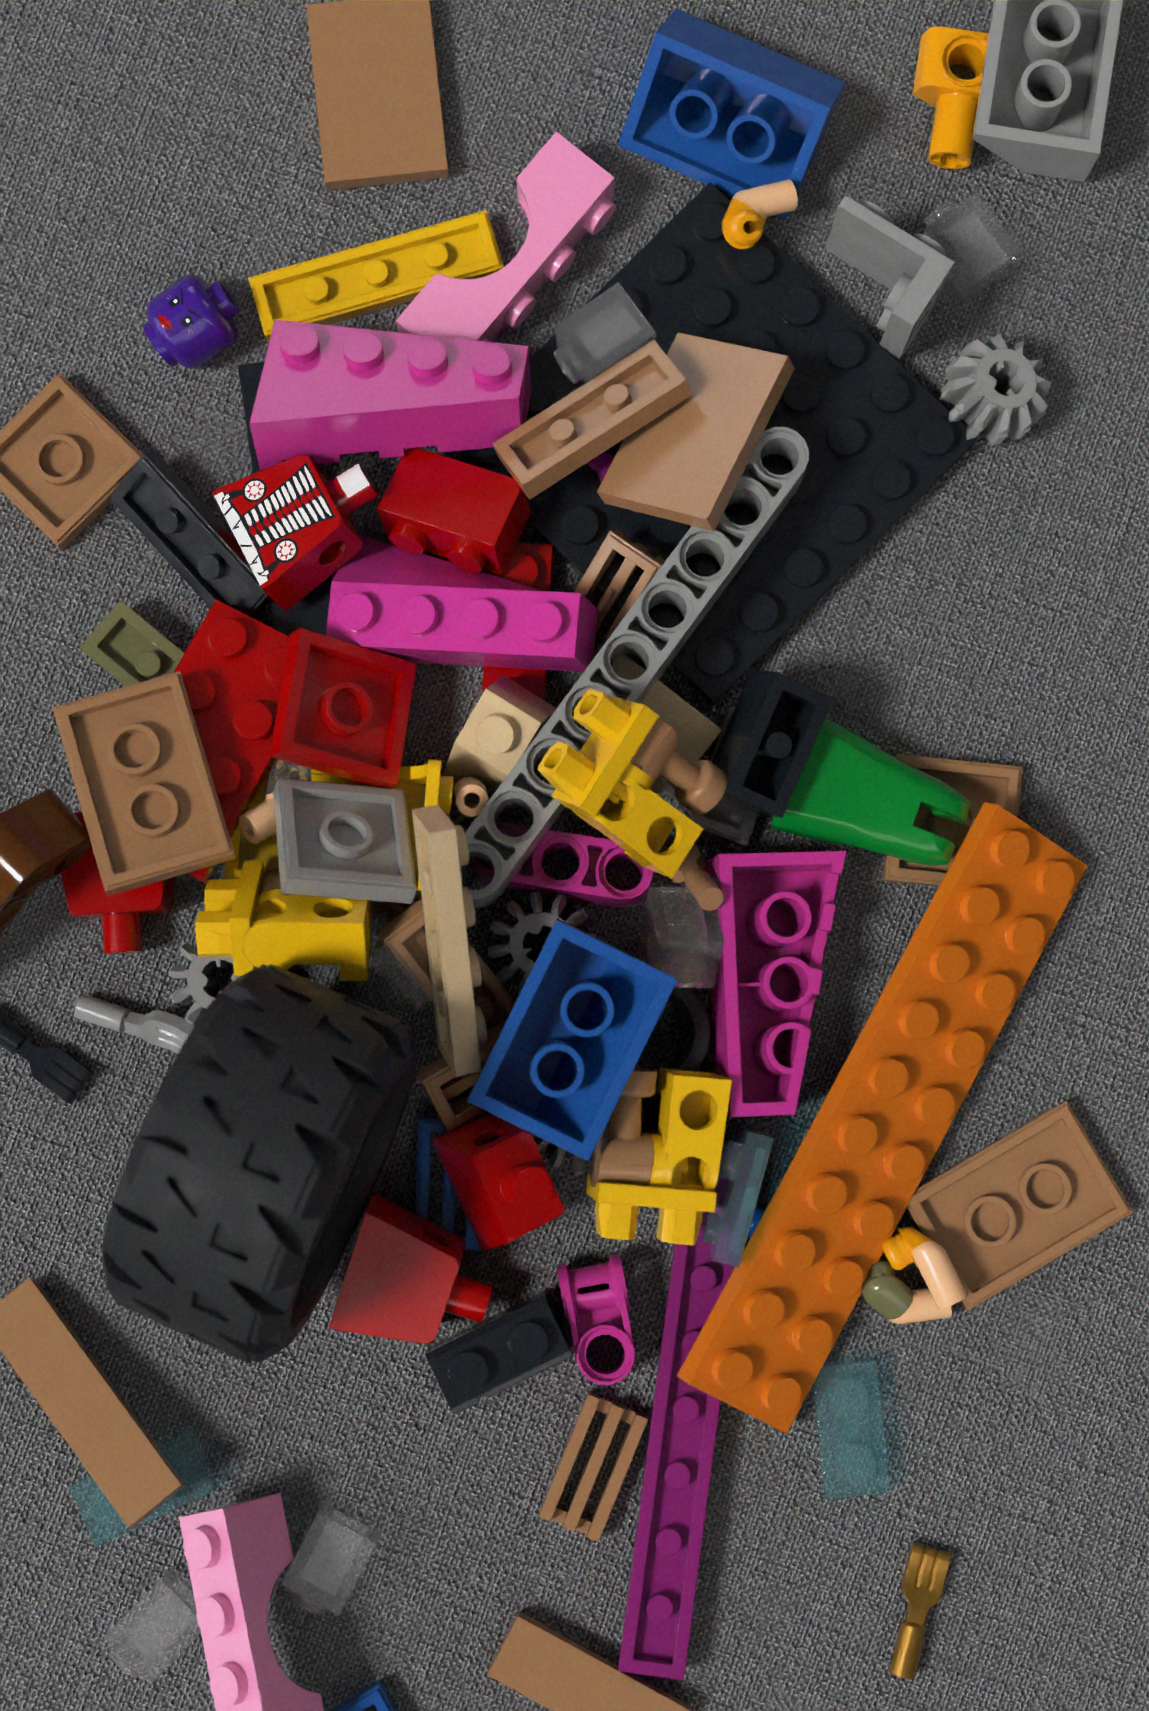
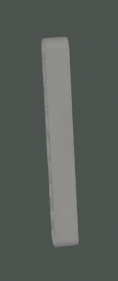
(640, 636)

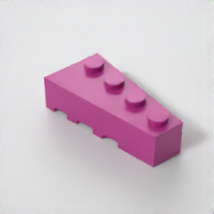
(383, 392)
(769, 971)

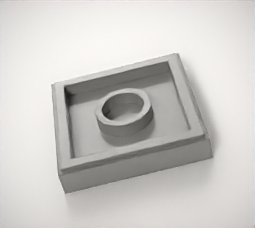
(343, 841)

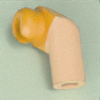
(750, 209)
(931, 1260)

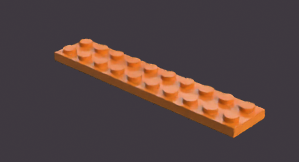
(883, 1119)

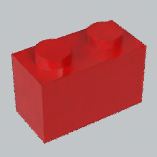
(454, 511)

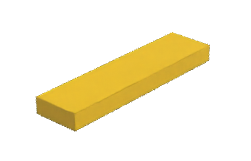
(376, 273)

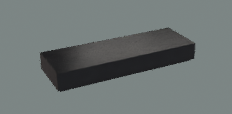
(188, 535)

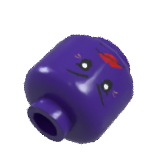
(191, 322)

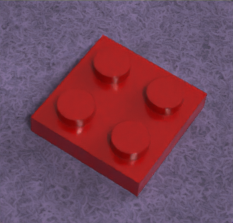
(343, 709)

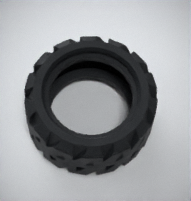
(257, 1162)

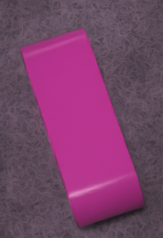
(589, 881)

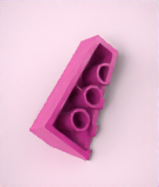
(450, 616)

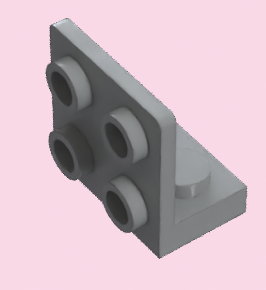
(904, 263)

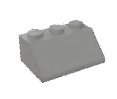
(1048, 84)

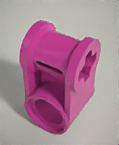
(597, 1314)

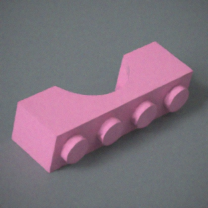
(562, 200)
(232, 1567)

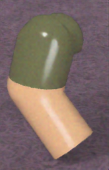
(896, 1300)

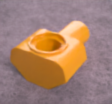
(951, 96)

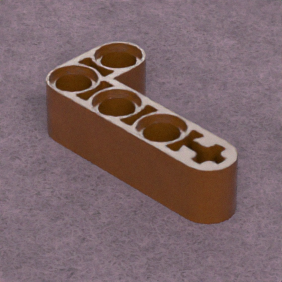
(36, 845)

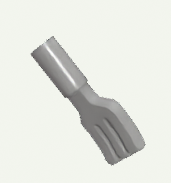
(155, 1027)

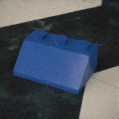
(728, 108)
(572, 1039)

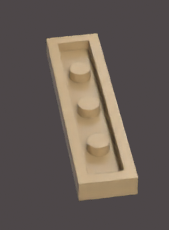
(447, 913)

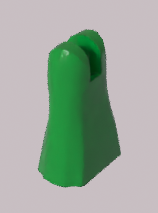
(869, 800)

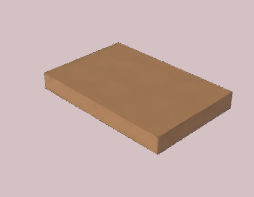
(376, 92)
(697, 451)
(143, 783)
(1019, 1203)

